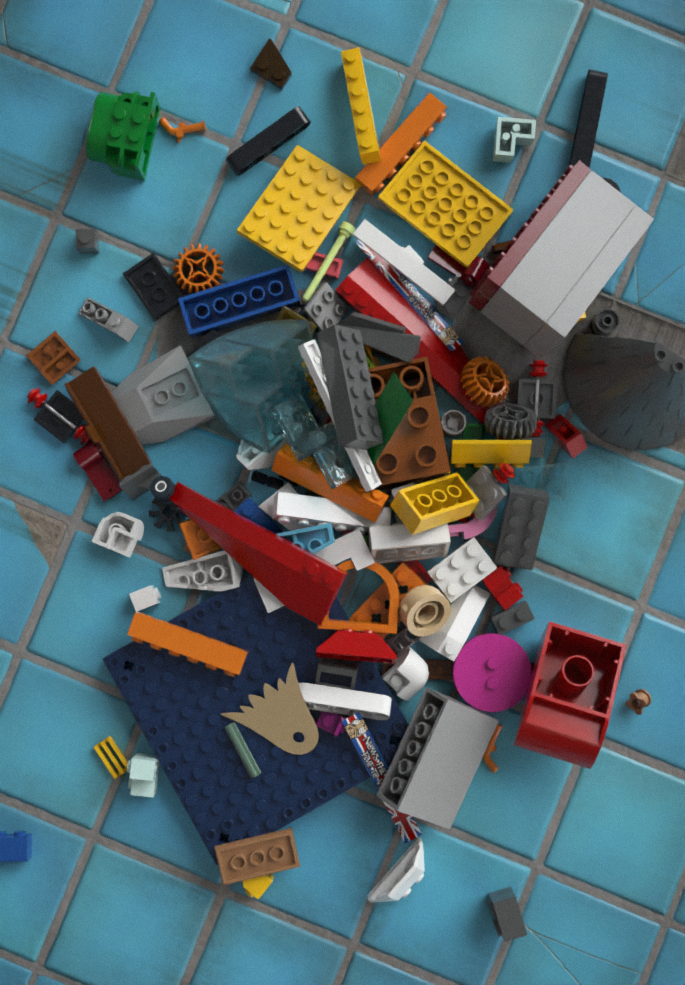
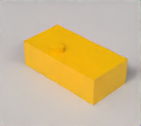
(434, 503)

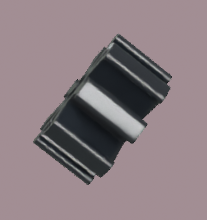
(164, 518)

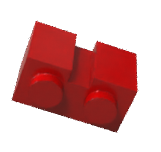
(502, 587)

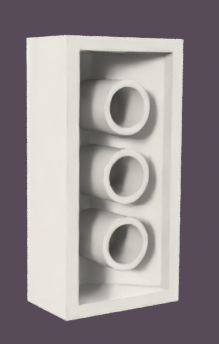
(397, 544)

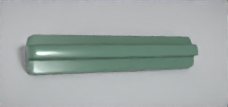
(243, 750)

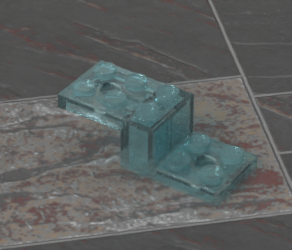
(308, 439)

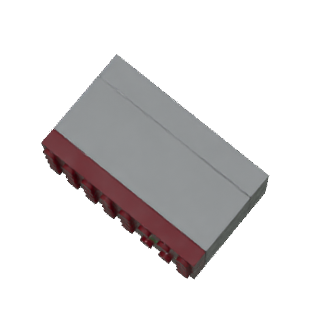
(560, 260)

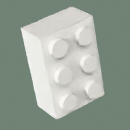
(461, 569)

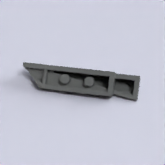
(384, 336)

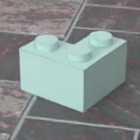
(511, 133)
(143, 775)

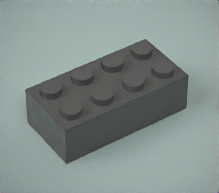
(520, 527)

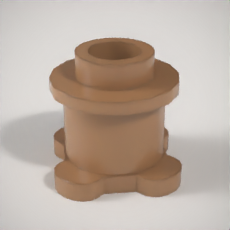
(639, 700)

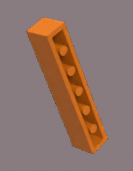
(401, 144)
(349, 494)
(188, 643)

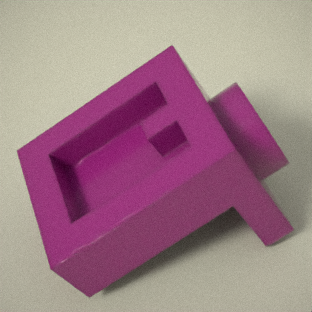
(331, 722)

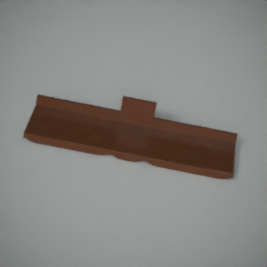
(107, 423)

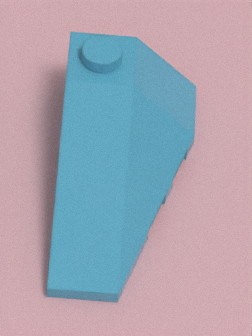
(311, 538)

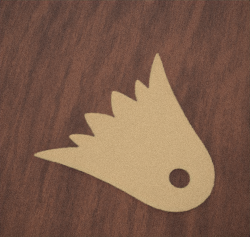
(280, 716)

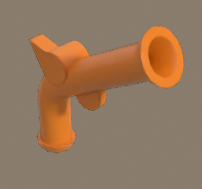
(182, 128)
(492, 747)

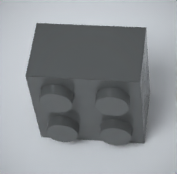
(508, 918)

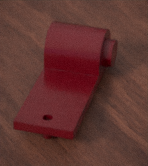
(470, 275)
(98, 470)

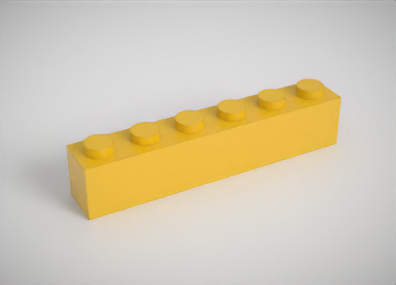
(360, 106)

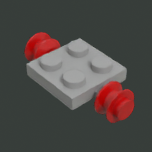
(488, 489)

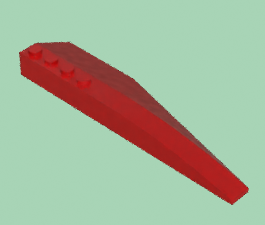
(373, 295)

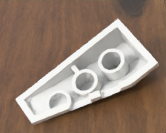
(209, 572)

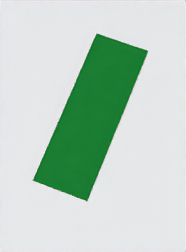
(391, 408)

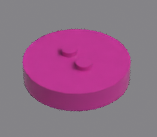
(491, 672)

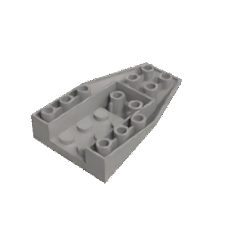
(162, 399)

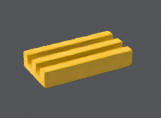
(105, 760)

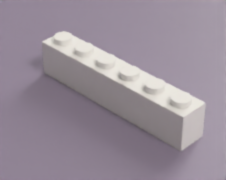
(320, 511)

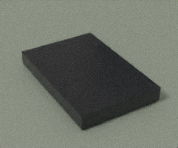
(153, 286)

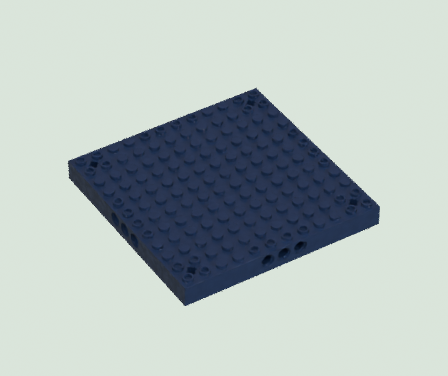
(182, 718)

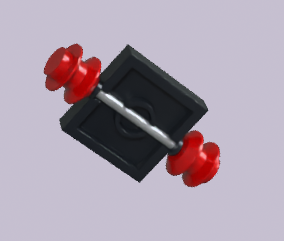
(58, 416)

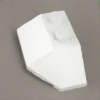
(256, 459)
(401, 876)

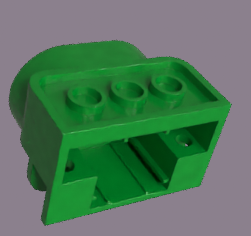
(123, 132)

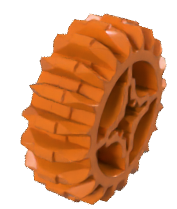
(193, 275)
(480, 385)

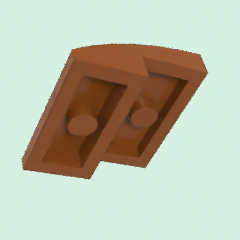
(53, 357)

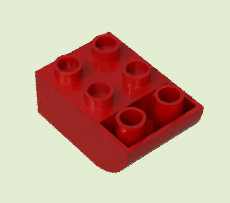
(570, 695)

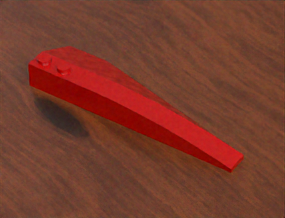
(286, 570)

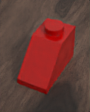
(567, 436)

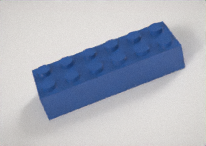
(239, 301)

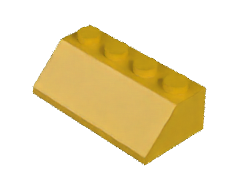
(490, 452)

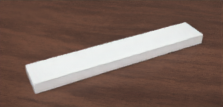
(403, 262)

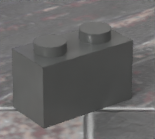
(511, 618)

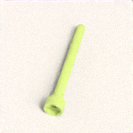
(345, 231)

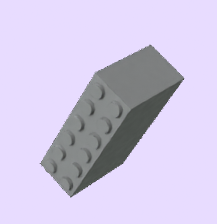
(437, 758)

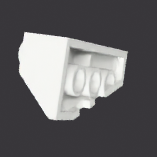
(461, 620)

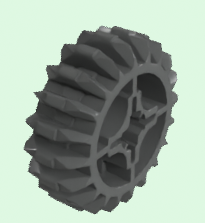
(510, 421)

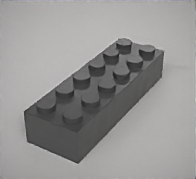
(349, 387)

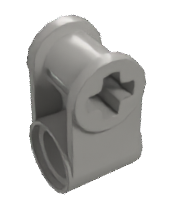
(402, 640)

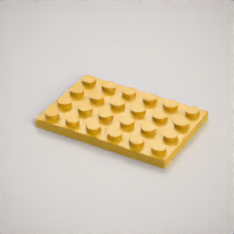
(445, 204)
(298, 208)

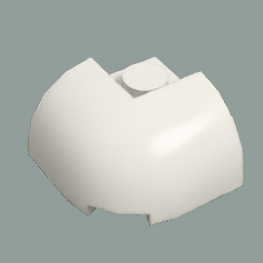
(119, 533)
(407, 675)

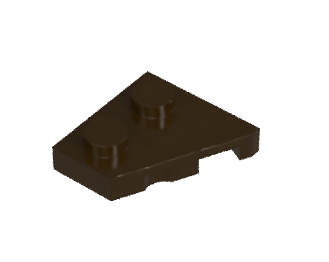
(271, 66)

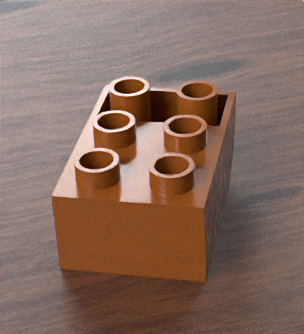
(418, 444)

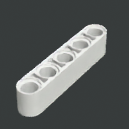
(346, 701)

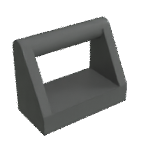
(339, 667)

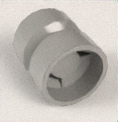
(453, 423)

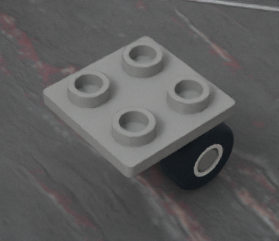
(323, 309)

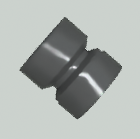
(605, 322)

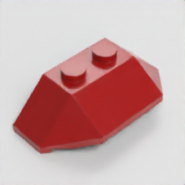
(357, 646)

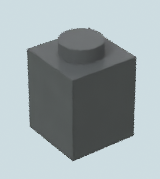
(87, 241)

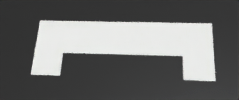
(347, 546)

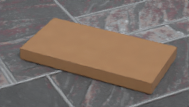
(257, 856)

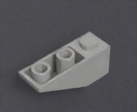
(108, 319)

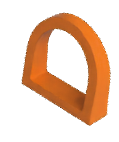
(391, 626)

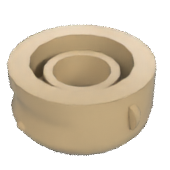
(424, 610)

